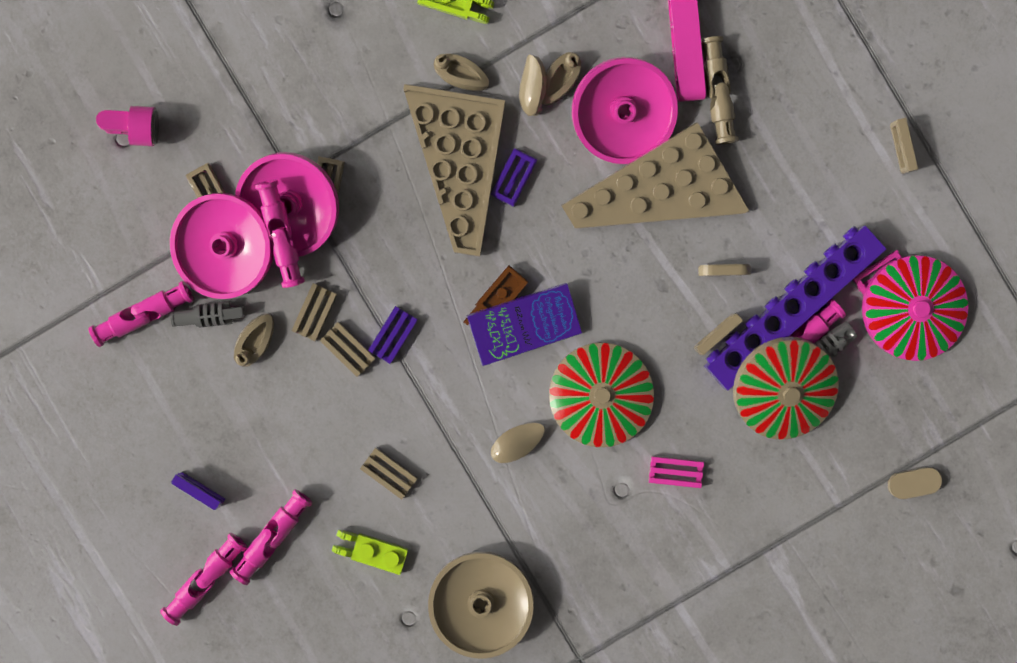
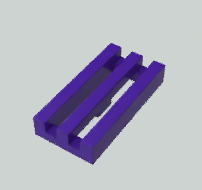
(503, 197)
(381, 354)
(198, 490)

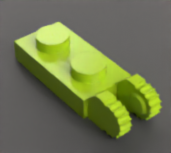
(459, 8)
(372, 552)

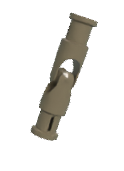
(721, 103)

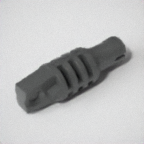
(207, 315)
(837, 339)

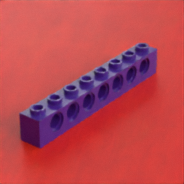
(867, 250)

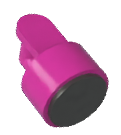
(138, 123)

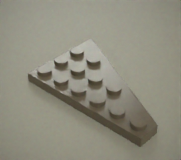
(460, 150)
(667, 183)

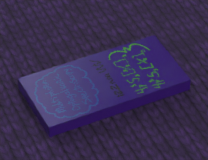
(524, 324)

